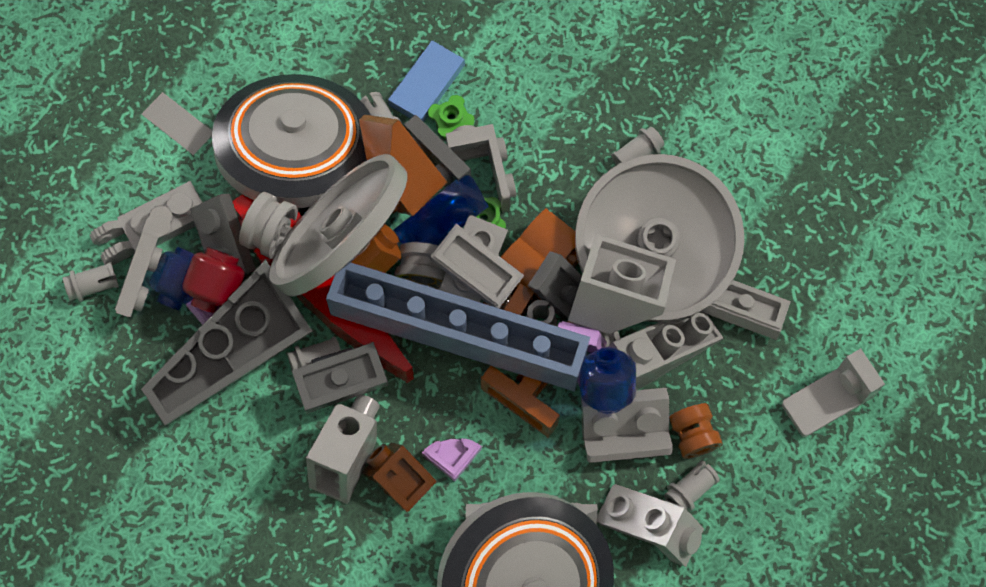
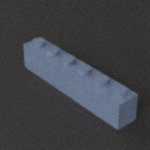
(458, 325)

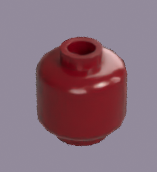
(212, 279)

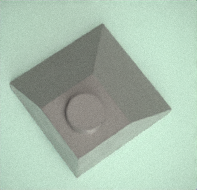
(621, 286)

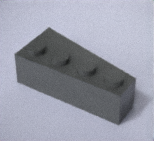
(234, 341)

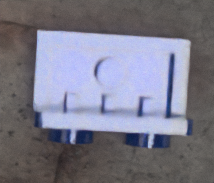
(443, 212)

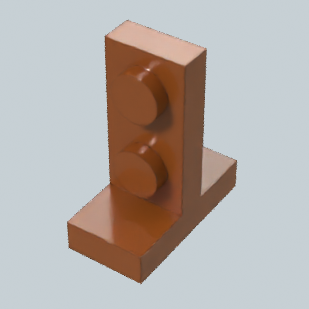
(521, 398)

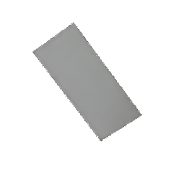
(177, 123)

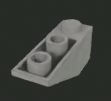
(667, 345)

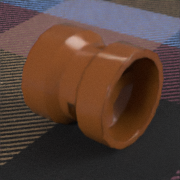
(695, 430)

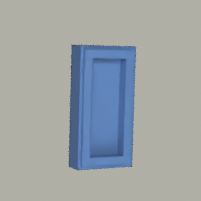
(426, 81)

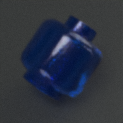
(169, 278)
(608, 380)

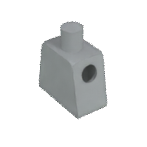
(343, 448)

